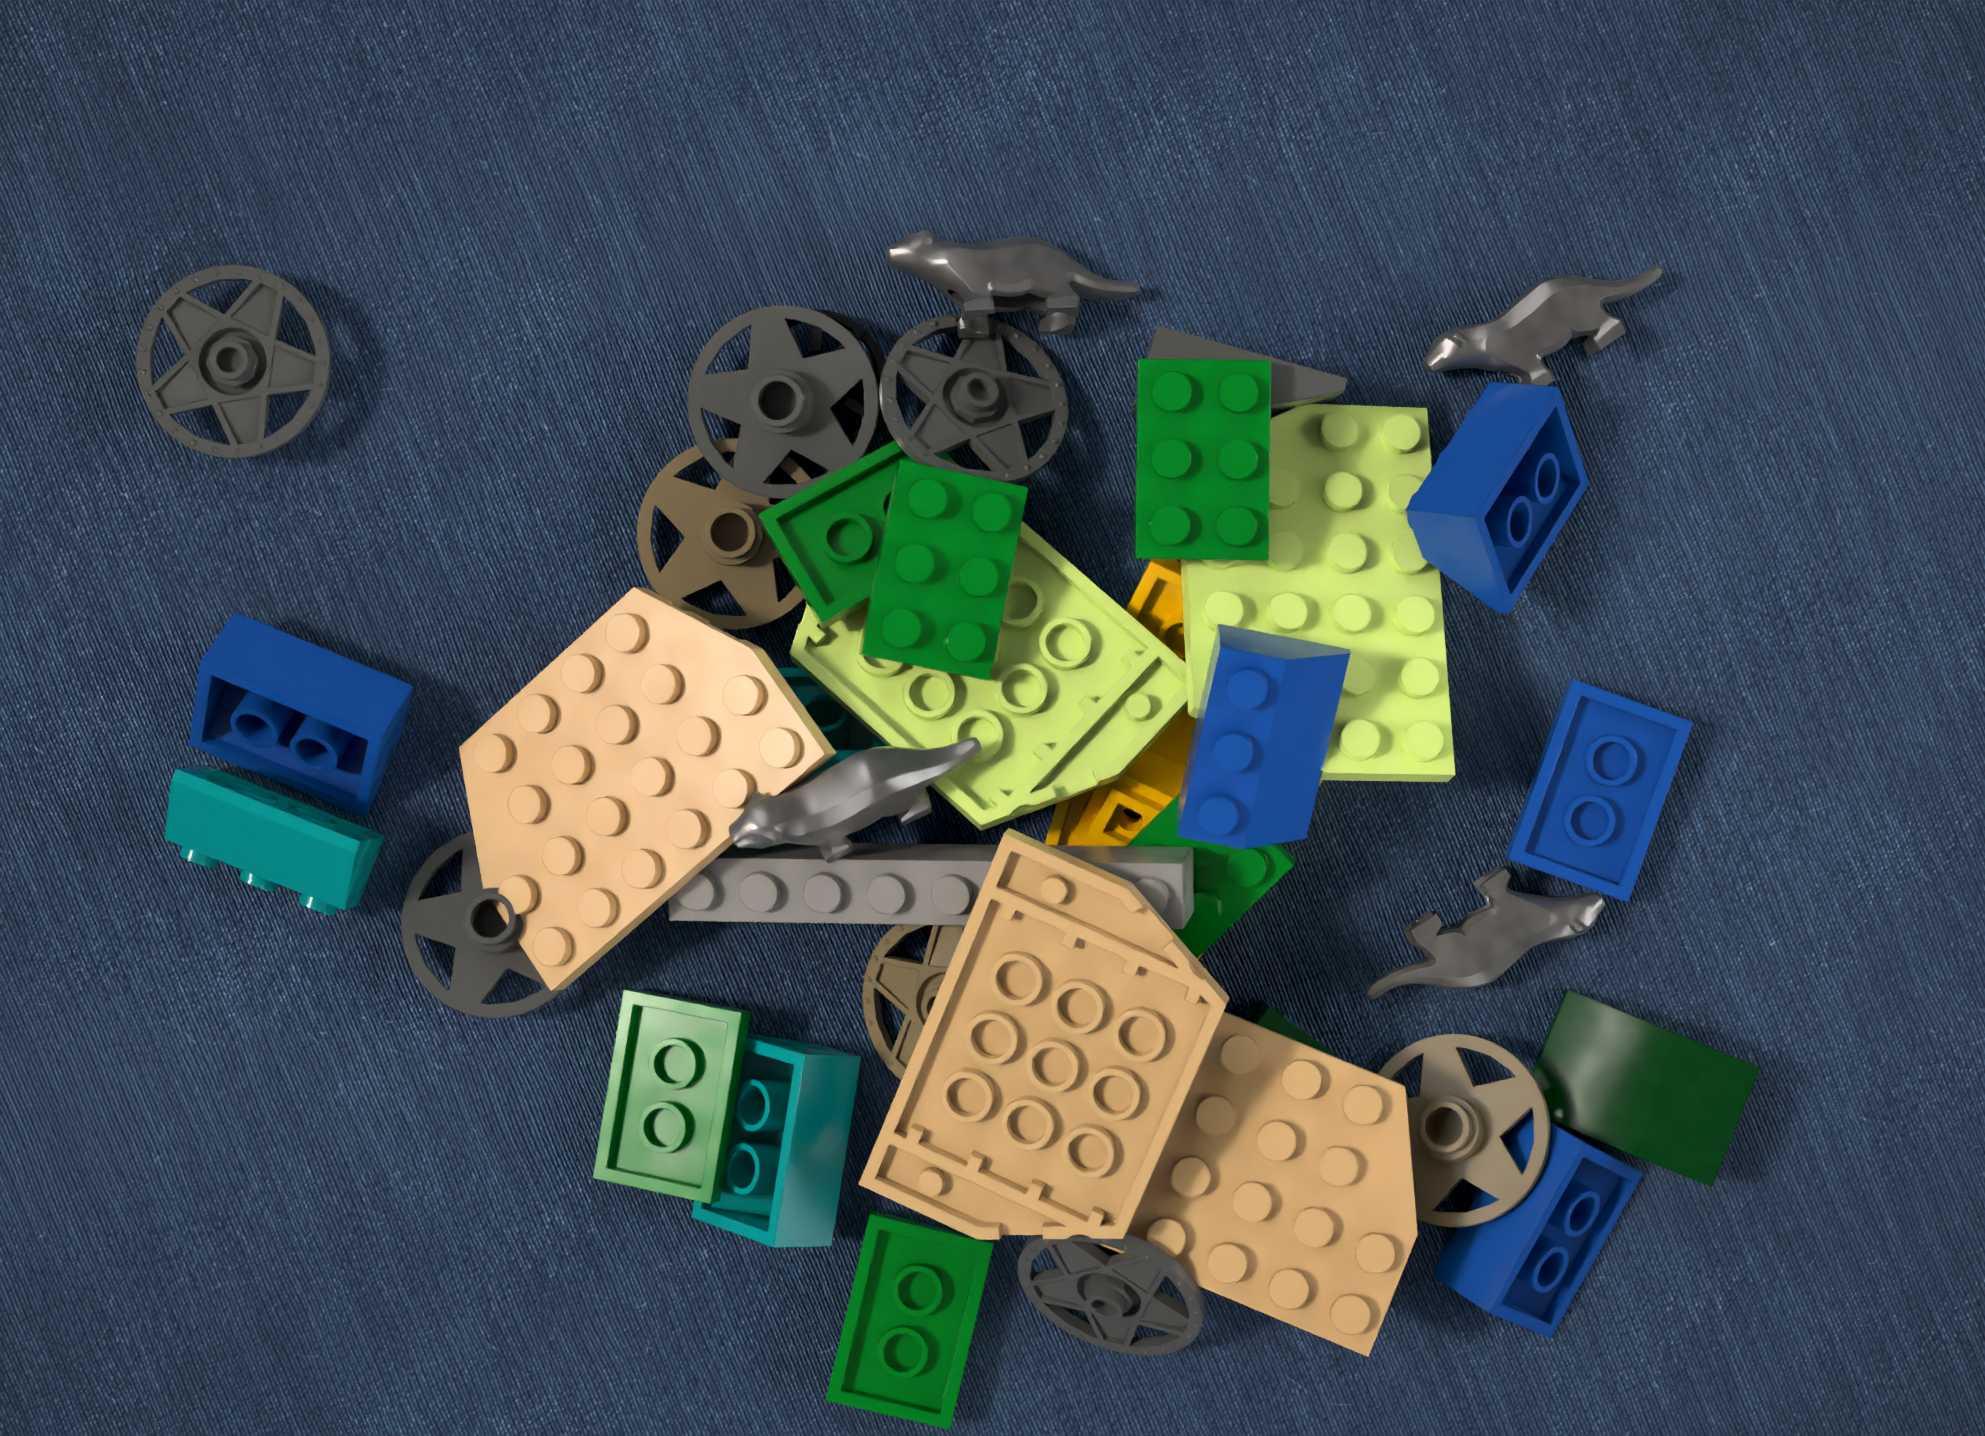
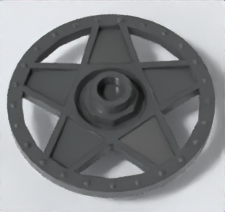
(233, 361)
(782, 399)
(974, 400)
(478, 932)
(1114, 1292)

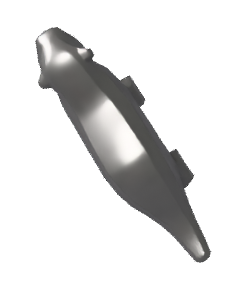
(1005, 278)
(1538, 326)
(849, 798)
(1488, 937)

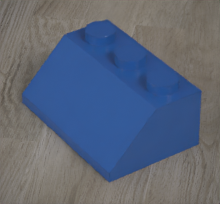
(1500, 492)
(298, 713)
(1260, 739)
(1542, 1249)

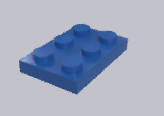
(1598, 790)

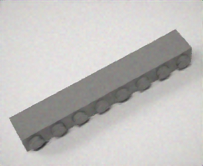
(900, 883)

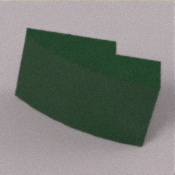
(1642, 1087)

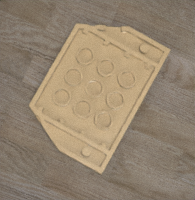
(626, 773)
(1048, 1056)
(1287, 1184)

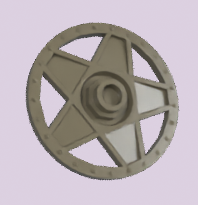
(719, 542)
(908, 985)
(1461, 1127)

